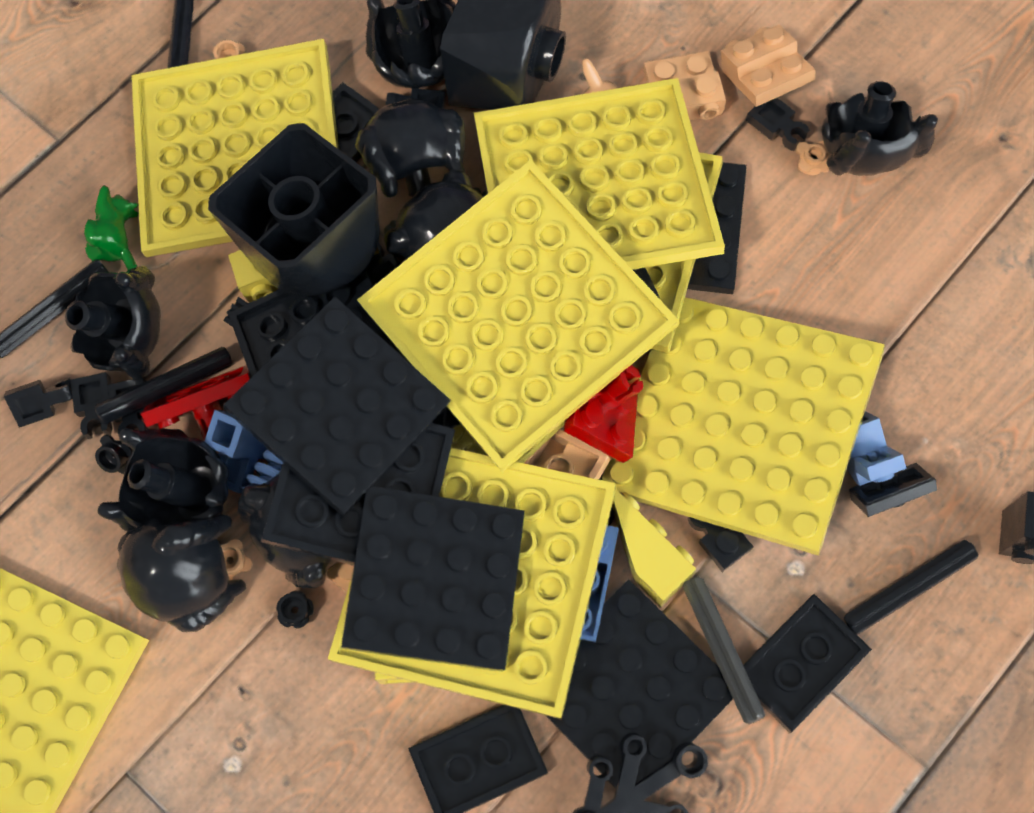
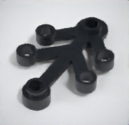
(631, 796)

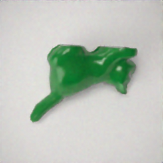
(107, 234)

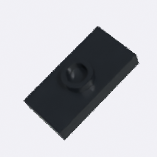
(895, 492)

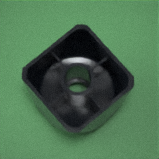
(501, 51)
(301, 213)

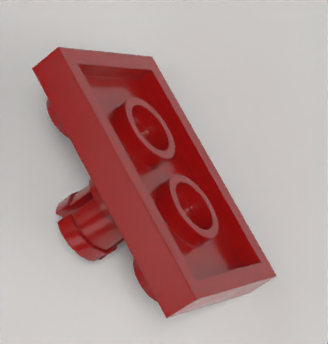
(198, 398)
(609, 417)

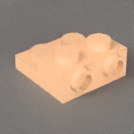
(766, 65)
(697, 80)
(570, 455)

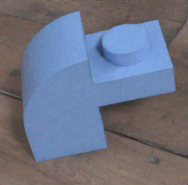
(235, 447)
(871, 456)

